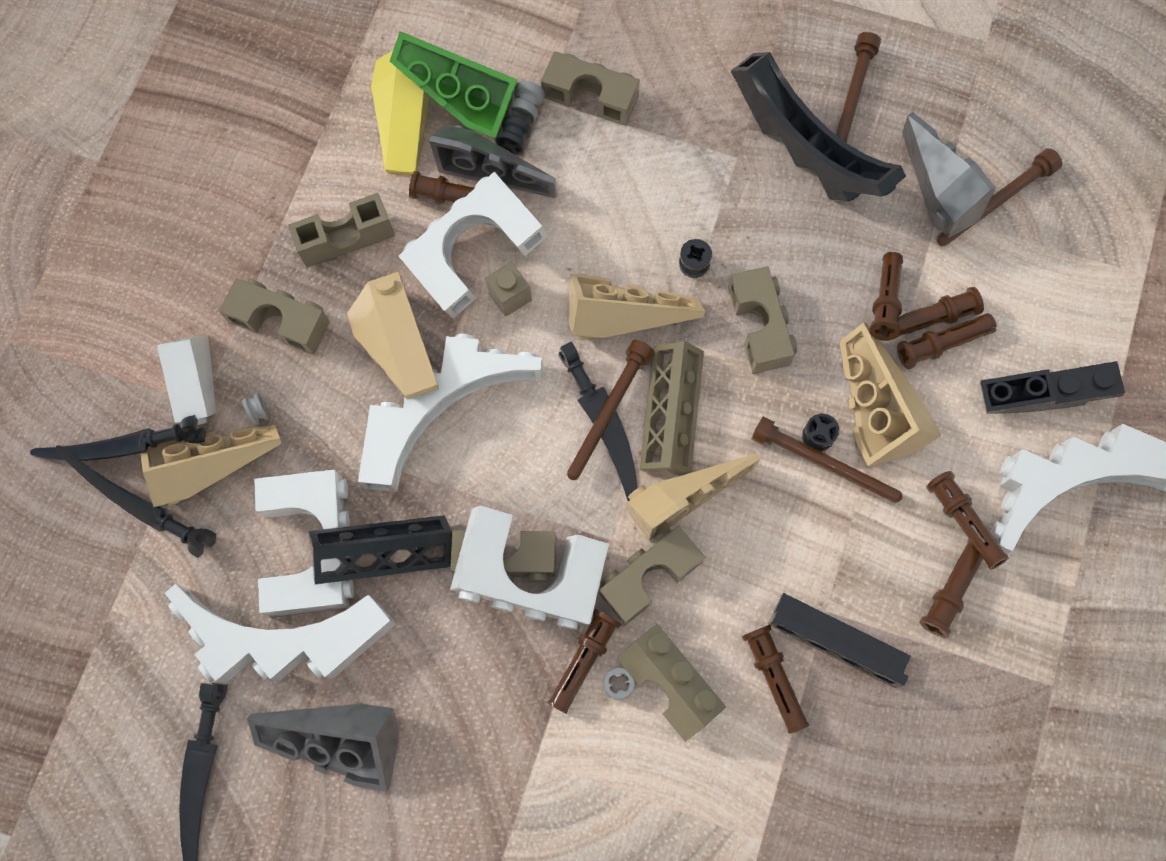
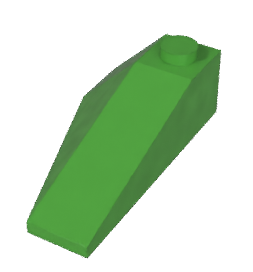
(461, 86)

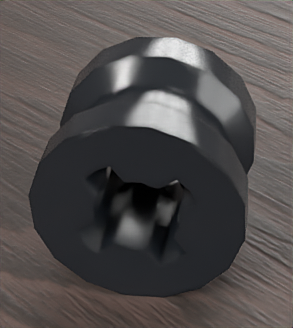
(514, 135)
(692, 265)
(825, 427)

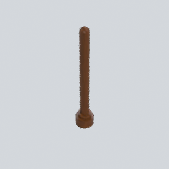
(866, 48)
(1044, 165)
(637, 356)
(768, 433)

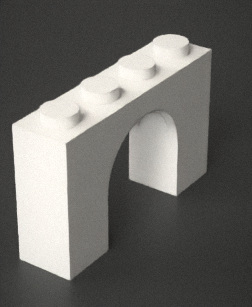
(487, 204)
(316, 495)
(483, 575)

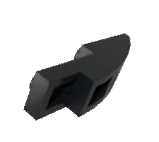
(1052, 390)

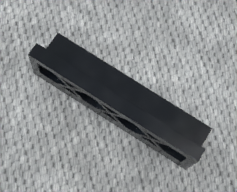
(387, 537)
(840, 641)

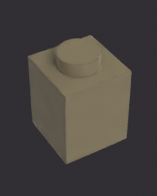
(508, 288)

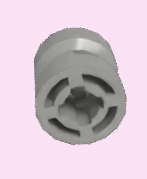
(527, 99)

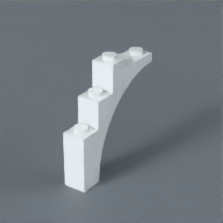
(395, 430)
(1033, 481)
(231, 647)

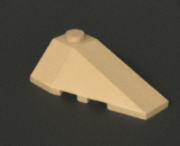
(609, 310)
(390, 333)
(885, 406)
(183, 469)
(677, 497)

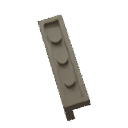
(678, 405)

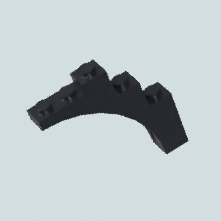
(781, 112)

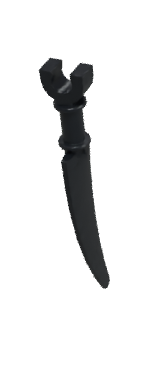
(592, 403)
(130, 443)
(142, 509)
(197, 768)

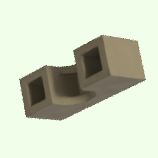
(569, 76)
(324, 240)
(757, 293)
(251, 304)
(672, 553)
(532, 560)
(690, 697)

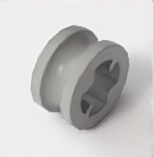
(255, 409)
(616, 672)

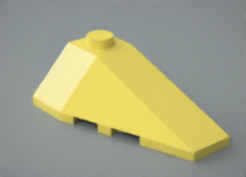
(400, 116)

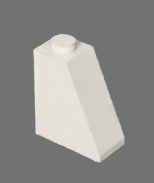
(189, 377)

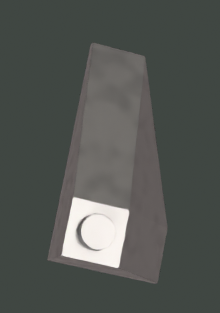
(473, 157)
(952, 187)
(343, 738)

